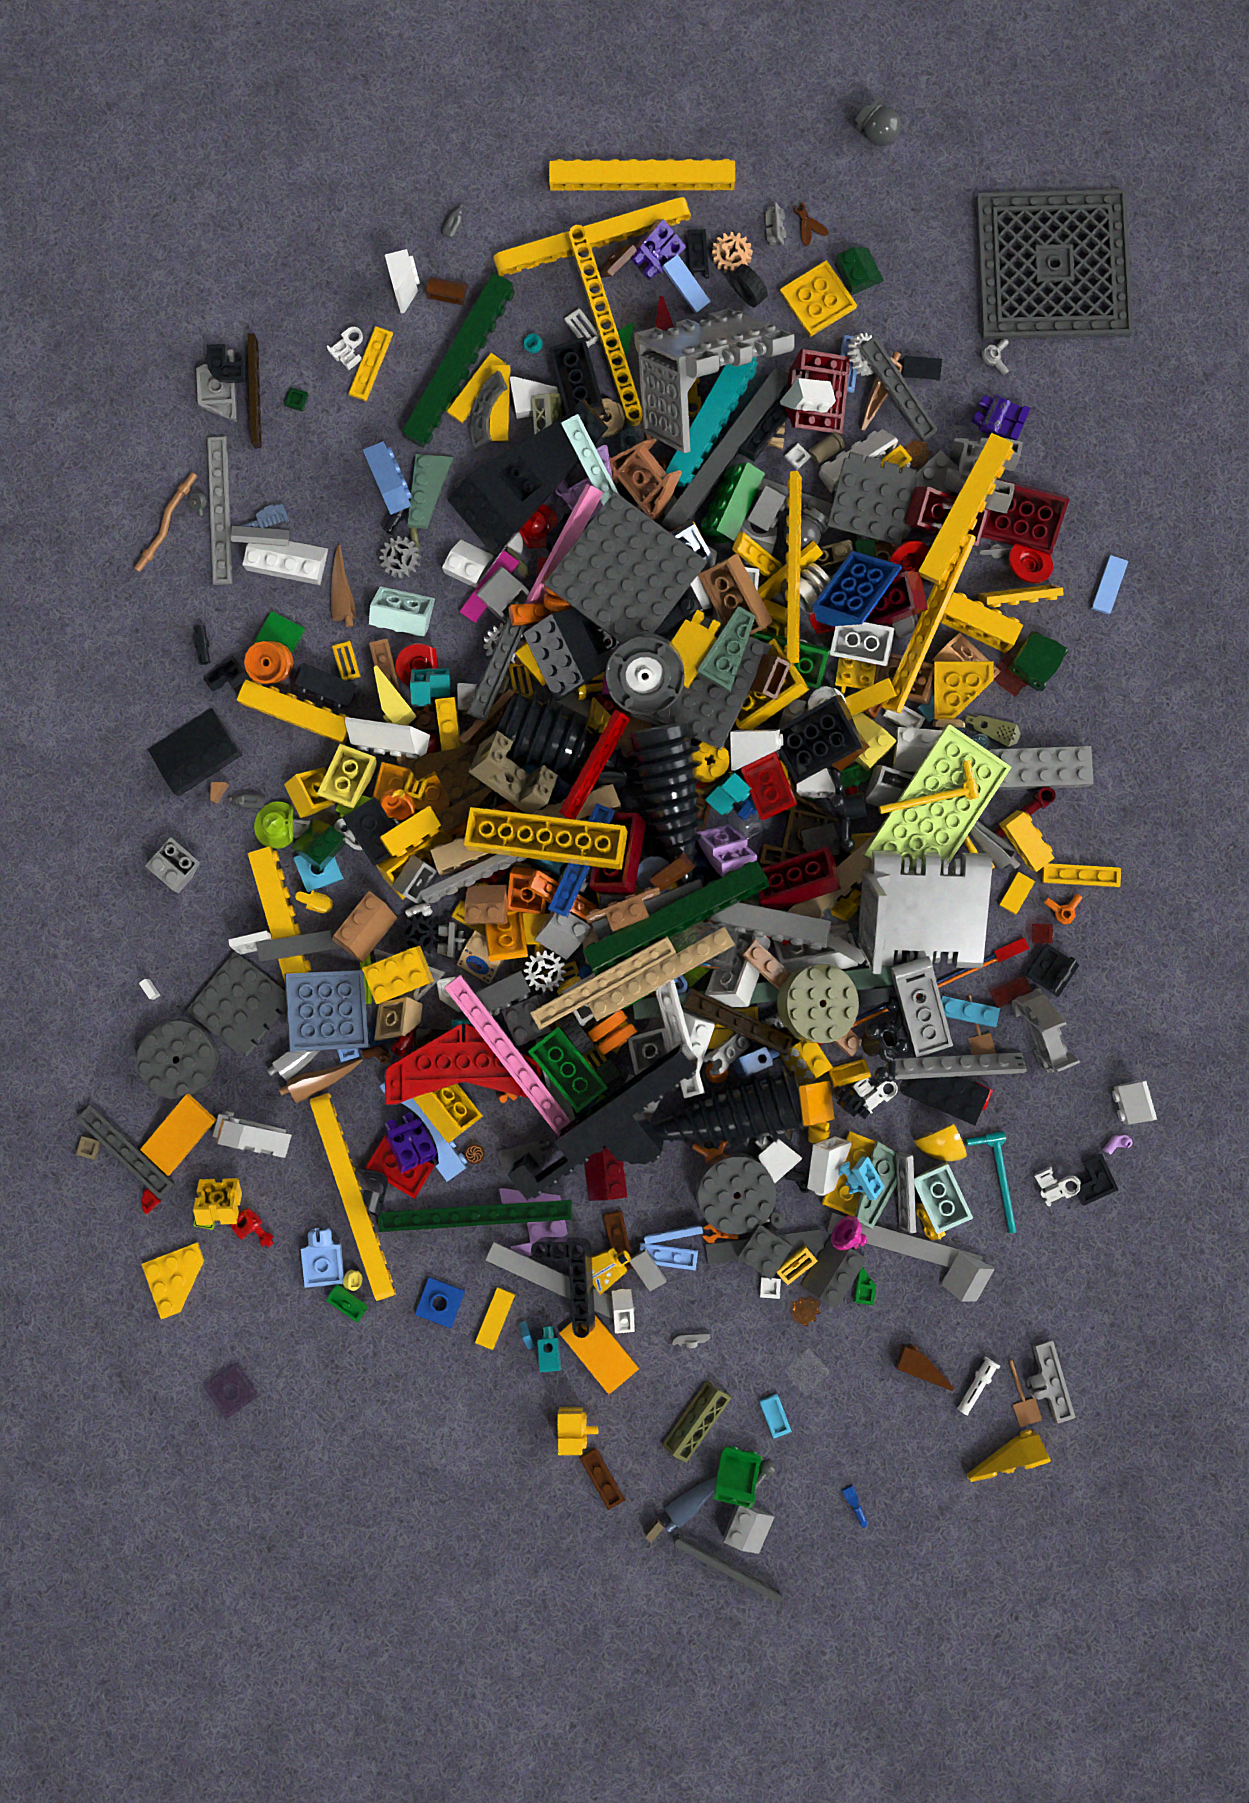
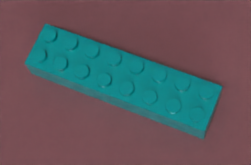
(710, 420)

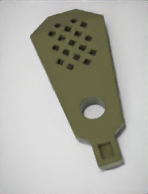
(993, 727)

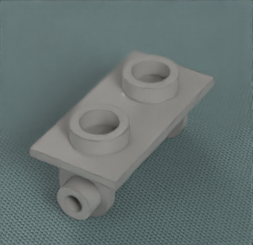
(775, 217)

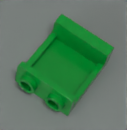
(737, 1477)

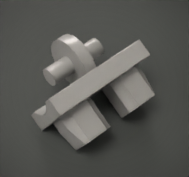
(450, 931)

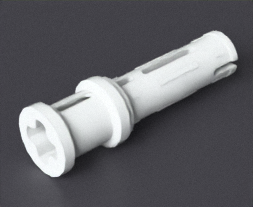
(985, 1378)

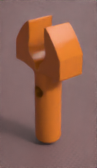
(718, 1234)

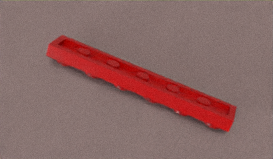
(594, 765)

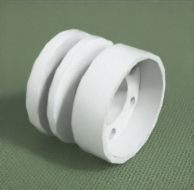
(811, 586)

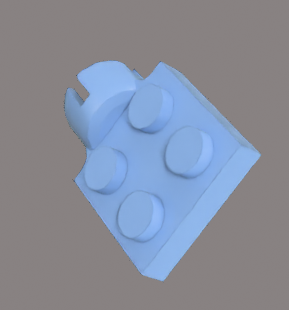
(322, 1259)

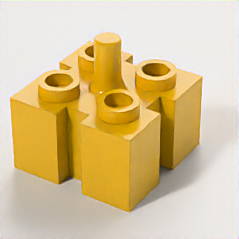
(217, 1201)
(573, 1430)

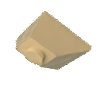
(397, 1018)

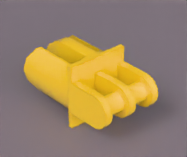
(315, 901)

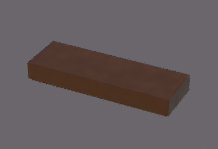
(617, 1234)
(602, 1478)

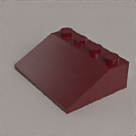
(1031, 519)

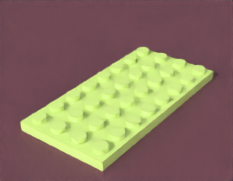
(947, 822)

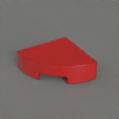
(149, 1201)

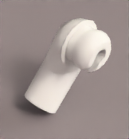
(423, 908)

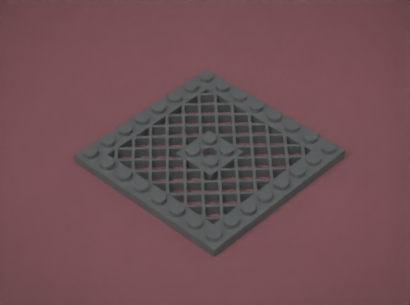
(1044, 203)

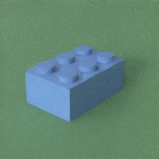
(388, 477)

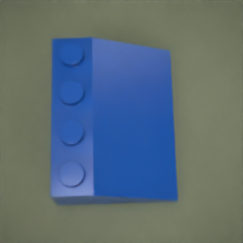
(854, 590)

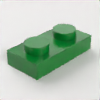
(347, 1303)

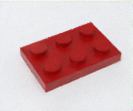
(768, 786)
(409, 1181)

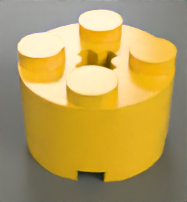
(716, 769)

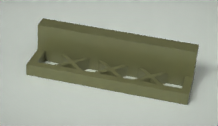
(551, 411)
(693, 1420)

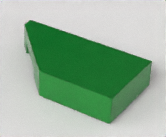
(625, 336)
(864, 1289)

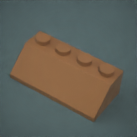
(731, 587)

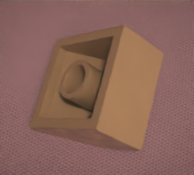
(486, 904)

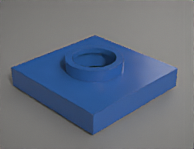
(453, 1298)

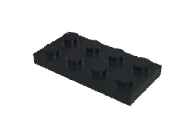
(949, 1095)

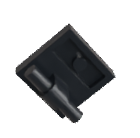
(1052, 970)

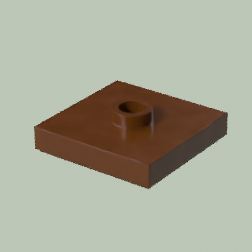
(616, 261)

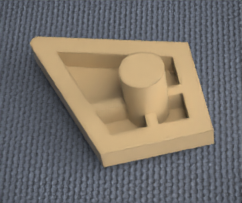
(943, 722)

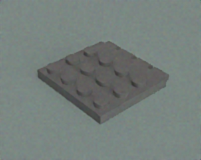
(872, 499)
(239, 1004)

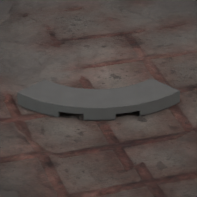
(482, 409)

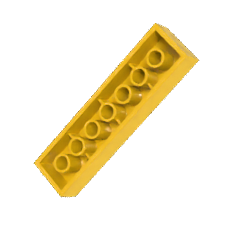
(545, 838)

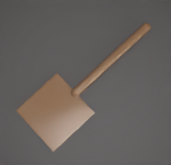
(981, 1043)
(1026, 1410)

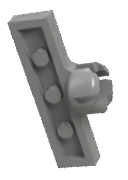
(1051, 1382)

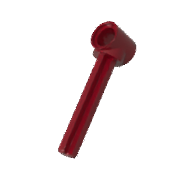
(1033, 806)

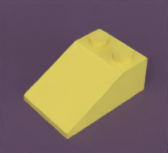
(392, 703)
(877, 738)
(347, 776)

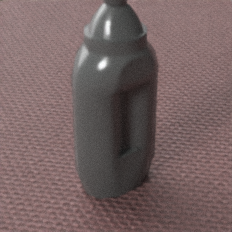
(453, 222)
(249, 800)

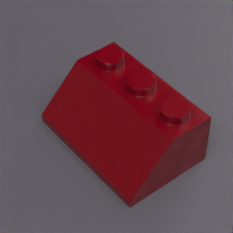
(605, 1177)

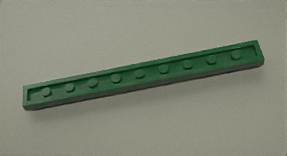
(475, 1215)

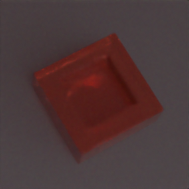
(1042, 933)

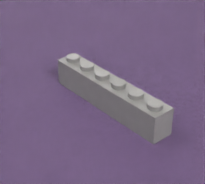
(775, 924)

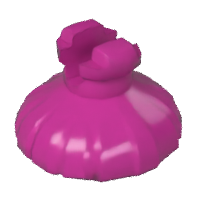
(848, 1234)

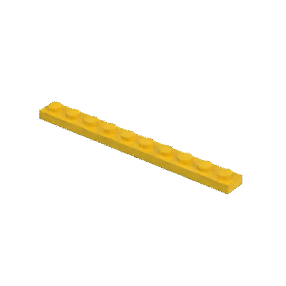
(793, 560)
(925, 631)

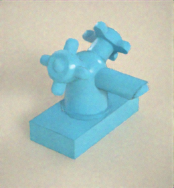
(862, 1175)

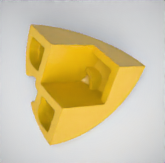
(942, 1144)

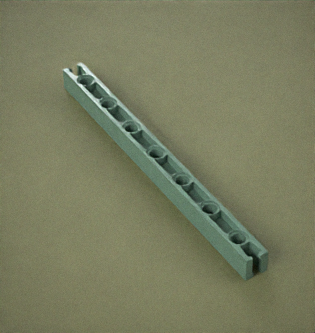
(768, 992)

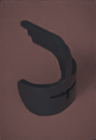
(374, 1200)

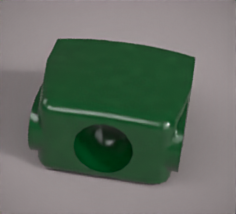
(1037, 660)

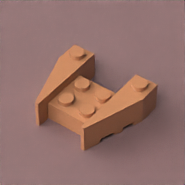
(644, 479)

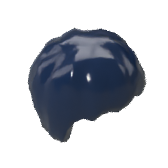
(562, 787)

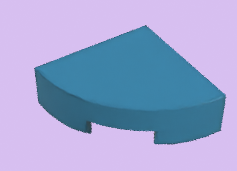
(526, 1335)

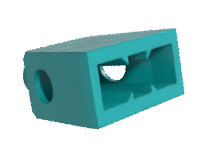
(551, 1360)

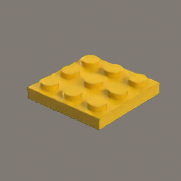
(818, 298)

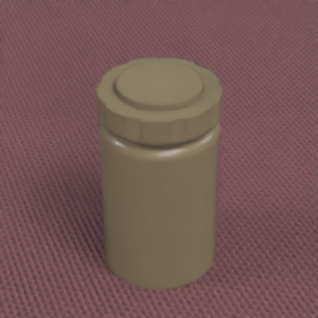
(826, 448)

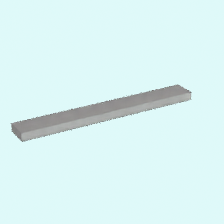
(219, 510)
(906, 1244)
(543, 1276)

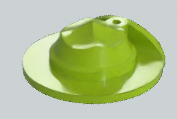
(275, 825)

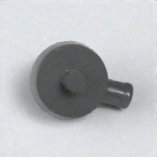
(198, 502)
(775, 1221)

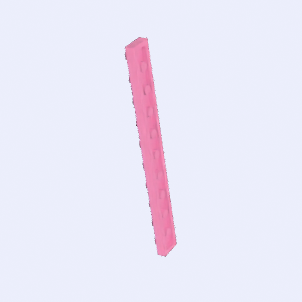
(507, 1053)

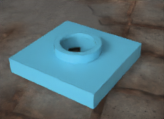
(314, 882)

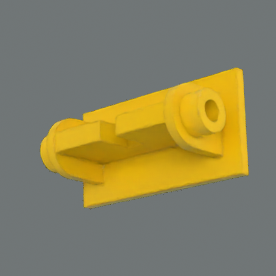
(929, 1229)

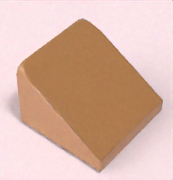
(217, 790)

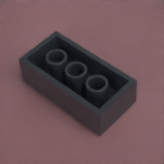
(576, 375)

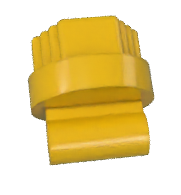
(818, 1132)

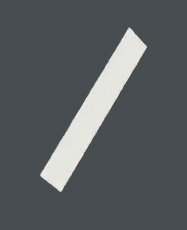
(846, 949)

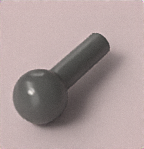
(767, 1468)

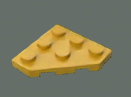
(958, 685)
(173, 1278)

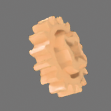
(726, 246)

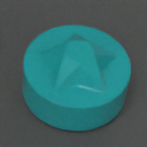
(532, 343)

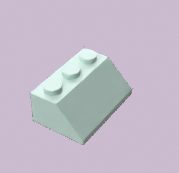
(401, 611)
(942, 1198)

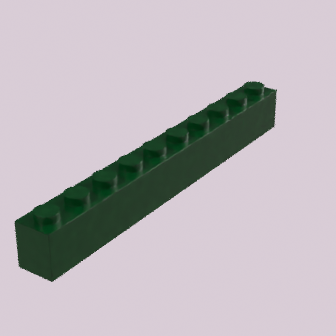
(458, 360)
(676, 917)

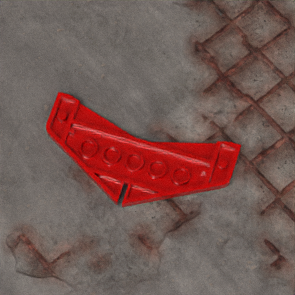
(449, 1062)

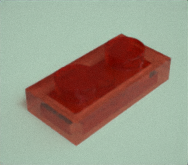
(1010, 991)

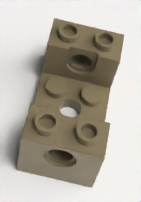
(523, 790)

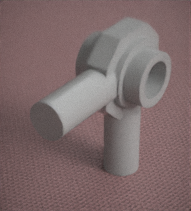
(992, 355)

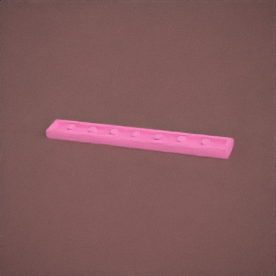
(567, 538)

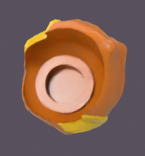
(397, 804)

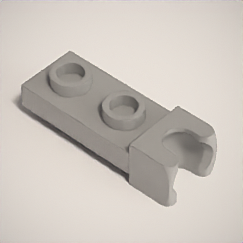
(727, 1053)

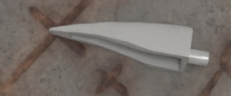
(999, 849)
(291, 1063)

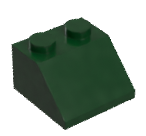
(858, 269)
(319, 844)

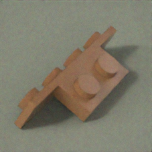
(625, 912)

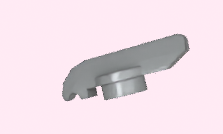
(995, 551)
(691, 1340)

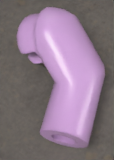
(1117, 1141)

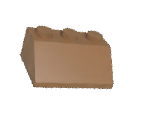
(365, 927)

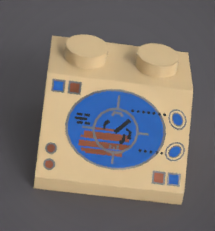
(476, 960)

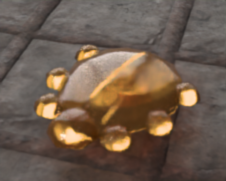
(919, 453)
(805, 1310)

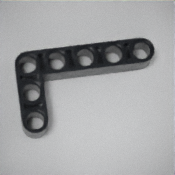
(576, 1276)

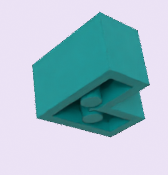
(428, 684)
(726, 792)

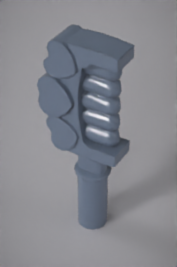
(269, 516)

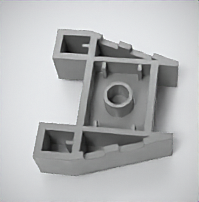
(968, 454)
(1044, 1025)
(250, 1135)

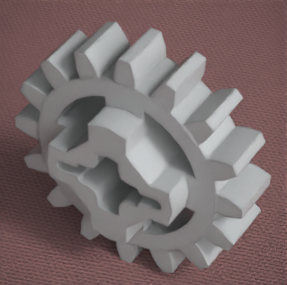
(407, 554)

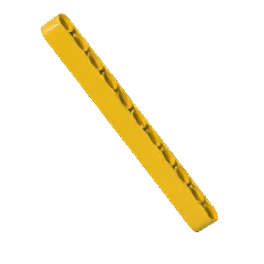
(598, 234)
(601, 317)
(349, 1189)

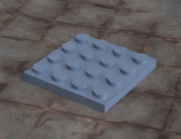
(326, 1011)

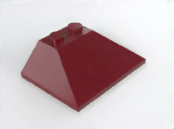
(821, 367)

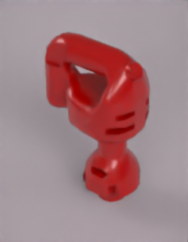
(253, 1224)

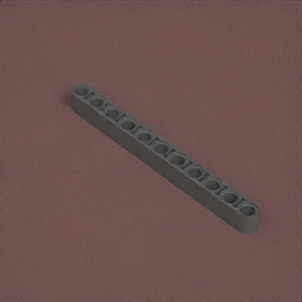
(726, 450)

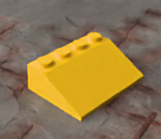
(760, 708)

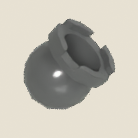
(880, 122)
(811, 525)

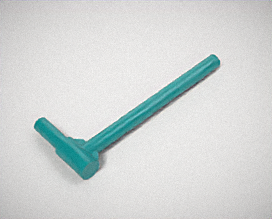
(995, 1140)

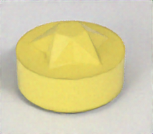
(352, 1280)

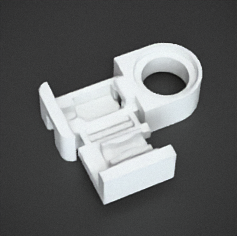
(344, 351)
(871, 1096)
(1052, 1188)

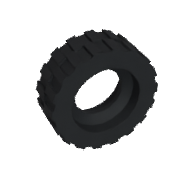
(748, 285)
(576, 1033)

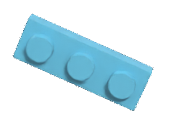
(970, 1011)

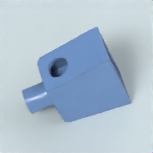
(749, 1062)

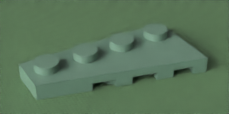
(428, 480)
(726, 653)
(885, 1164)

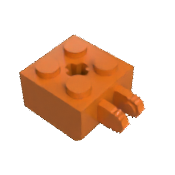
(518, 896)

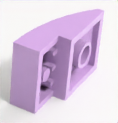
(725, 849)

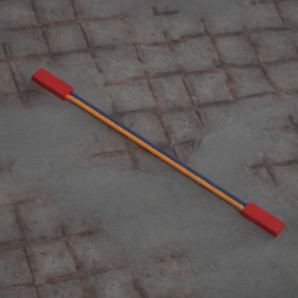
(1001, 954)

